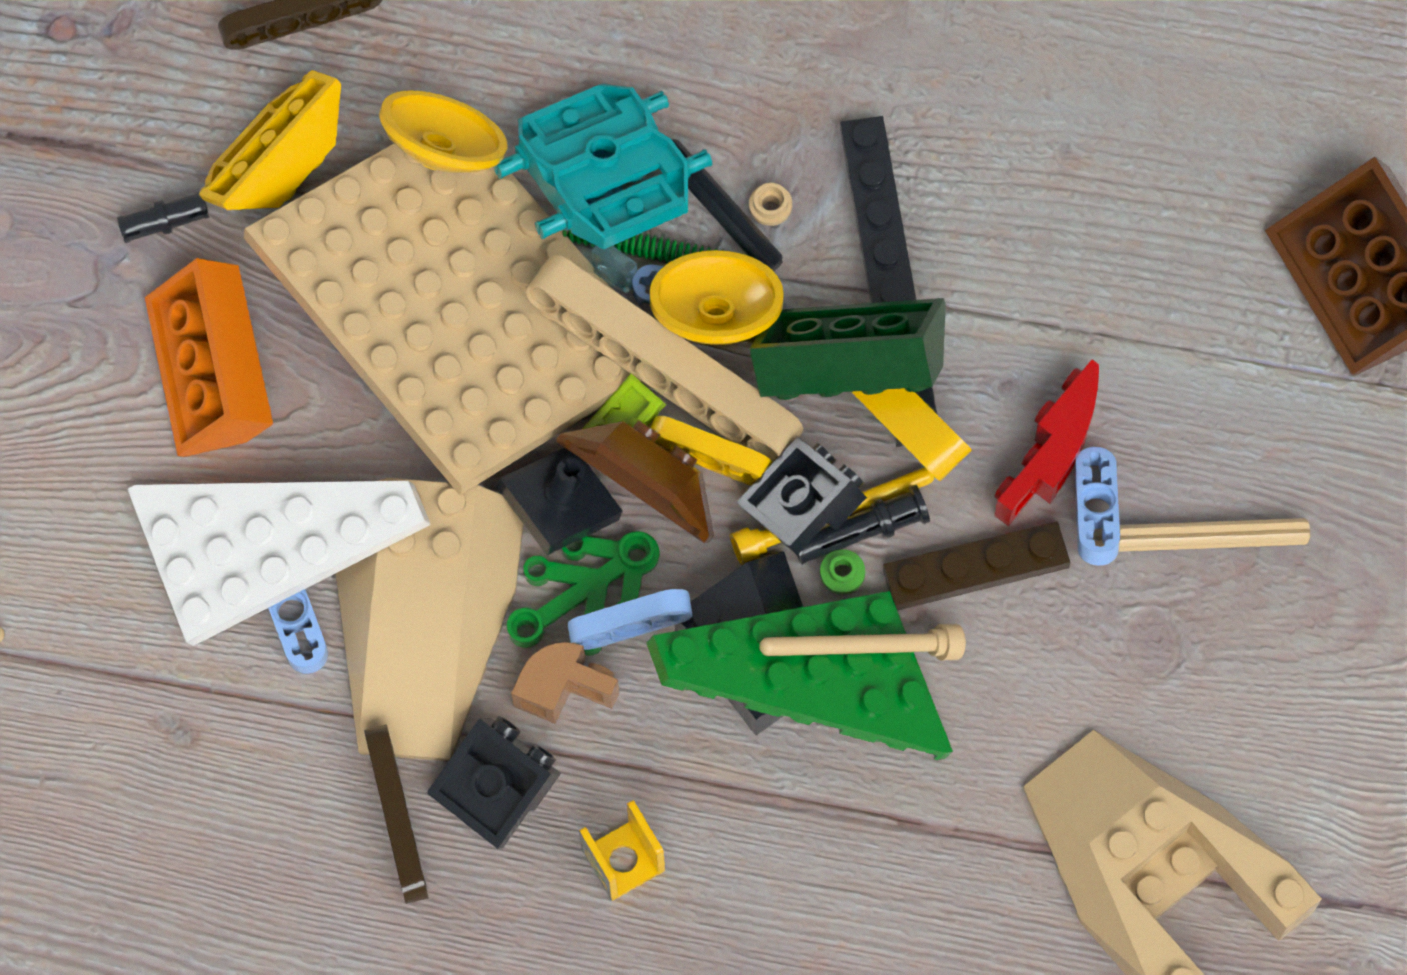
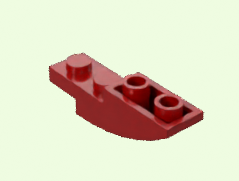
(1059, 440)

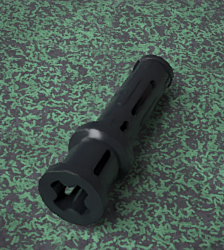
(881, 519)

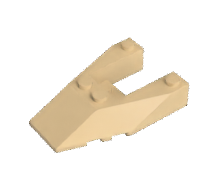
(1142, 841)

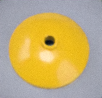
(442, 132)
(716, 297)

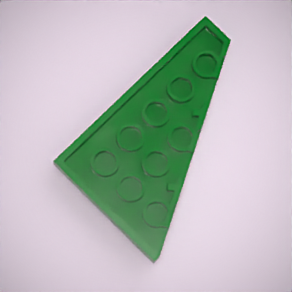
(860, 694)

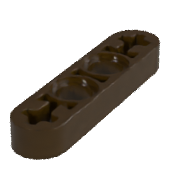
(284, 18)
(396, 814)

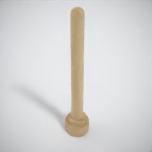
(943, 642)

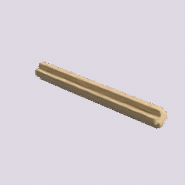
(1211, 534)

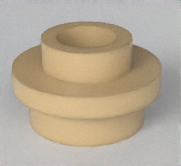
(770, 193)

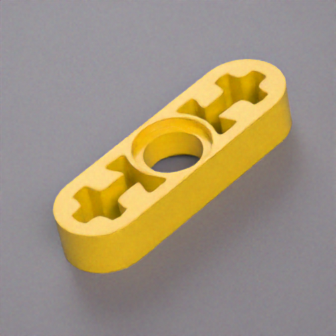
(712, 451)

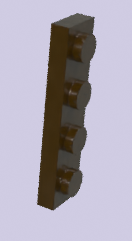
(976, 565)

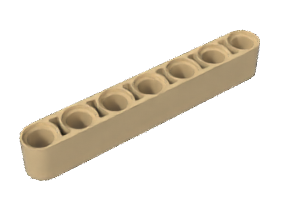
(661, 358)

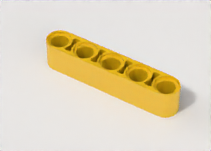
(917, 429)

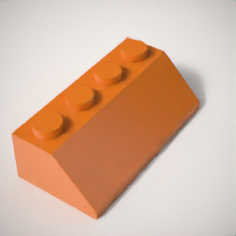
(208, 358)

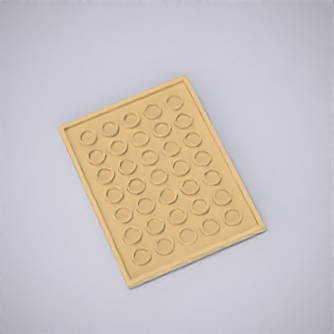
(429, 306)

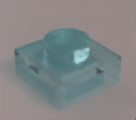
(614, 267)

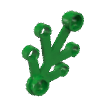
(587, 582)

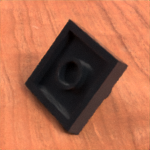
(559, 499)

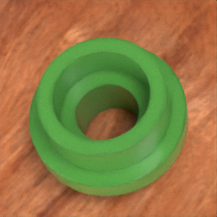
(842, 584)

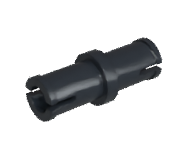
(162, 217)

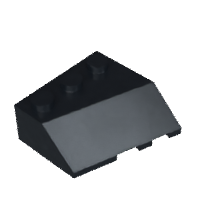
(749, 591)

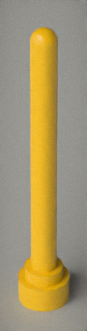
(753, 543)

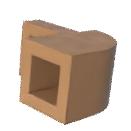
(554, 674)

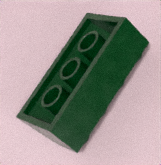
(851, 349)

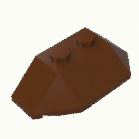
(647, 470)

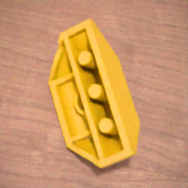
(277, 147)

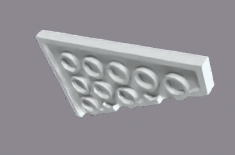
(253, 544)

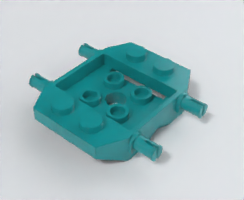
(558, 154)

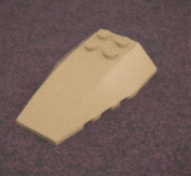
(428, 617)

